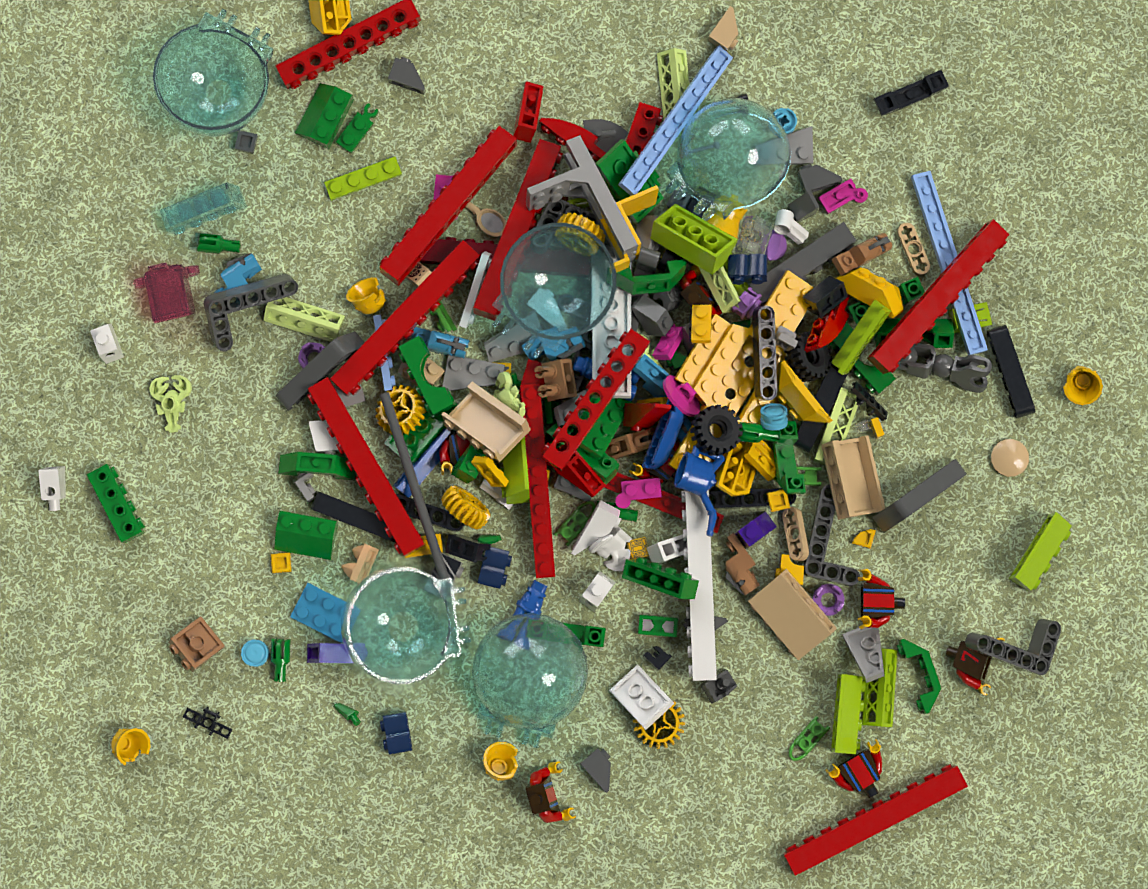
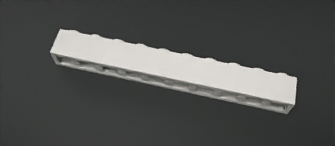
(702, 607)

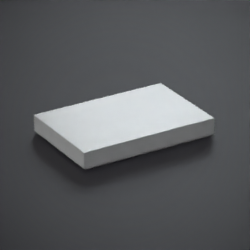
(641, 697)

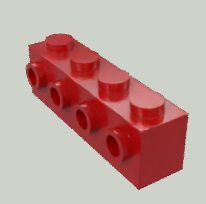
(643, 126)

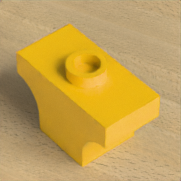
(796, 571)

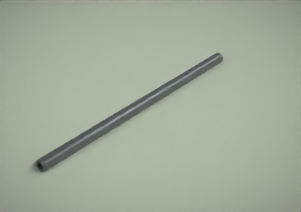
(414, 485)

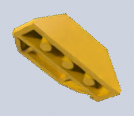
(330, 15)
(869, 287)
(797, 397)
(736, 472)

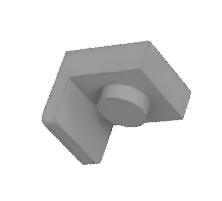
(785, 338)
(307, 490)

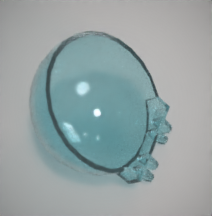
(212, 76)
(730, 157)
(556, 284)
(402, 624)
(529, 674)

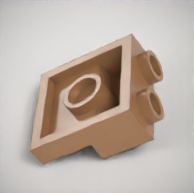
(195, 644)

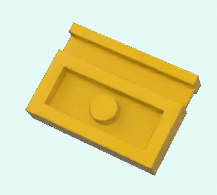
(762, 458)

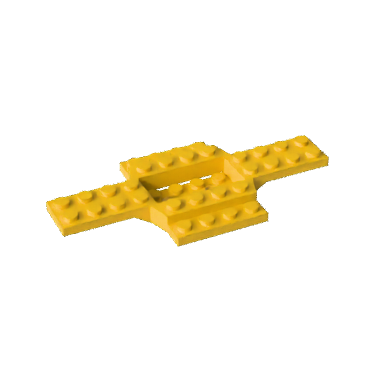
(721, 364)

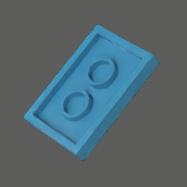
(320, 611)

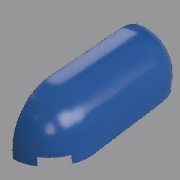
(664, 438)

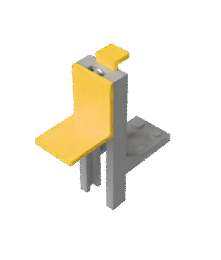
(589, 185)

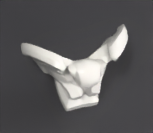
(613, 545)

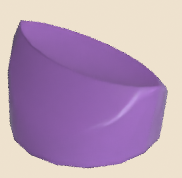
(776, 246)

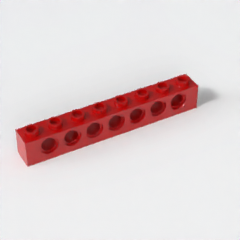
(337, 42)
(627, 339)

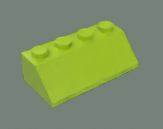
(693, 238)
(517, 473)
(1040, 552)
(846, 714)

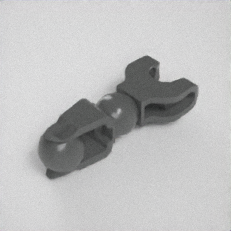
(961, 370)

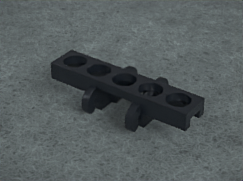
(872, 405)
(214, 722)

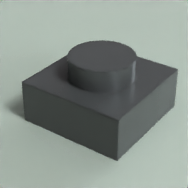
(246, 142)
(684, 202)

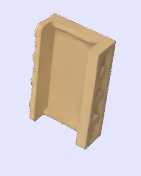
(487, 423)
(853, 477)
(792, 615)

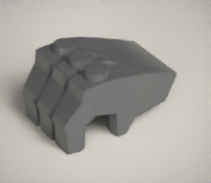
(670, 299)
(719, 688)

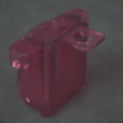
(168, 290)

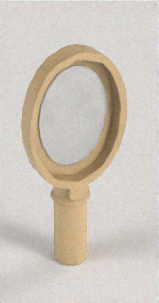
(488, 220)

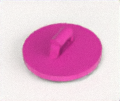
(681, 396)

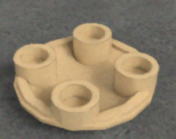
(1009, 457)

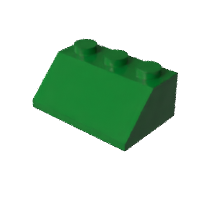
(325, 115)
(305, 535)

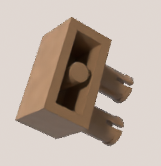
(558, 380)

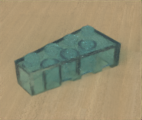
(203, 208)

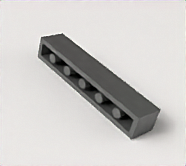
(808, 259)

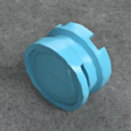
(787, 118)
(773, 416)
(255, 653)

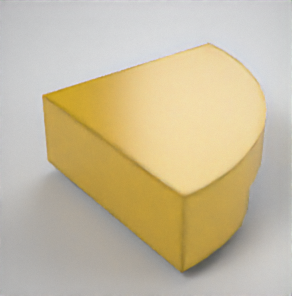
(864, 538)

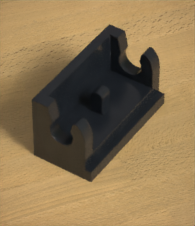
(825, 296)
(466, 547)
(661, 658)

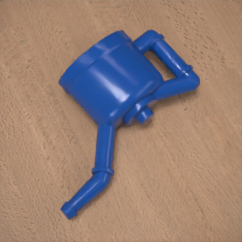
(698, 477)

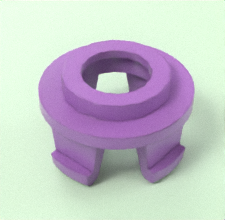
(749, 301)
(306, 350)
(839, 598)

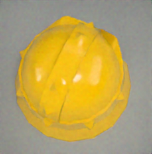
(366, 296)
(1083, 386)
(128, 743)
(500, 761)

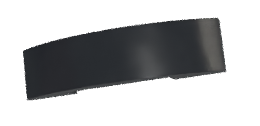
(911, 94)

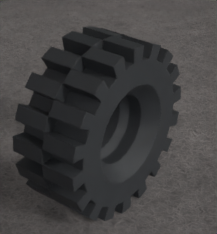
(818, 361)
(728, 425)

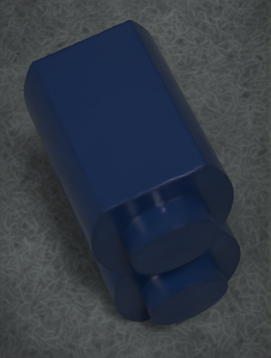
(747, 268)
(494, 568)
(397, 733)

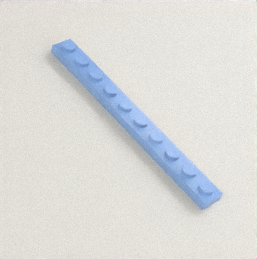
(675, 121)
(945, 254)

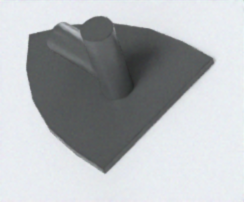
(606, 131)

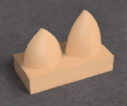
(365, 558)

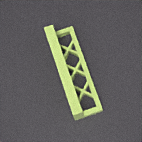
(679, 81)
(722, 289)
(302, 320)
(835, 413)

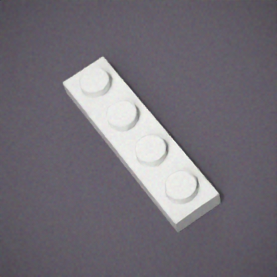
(468, 316)

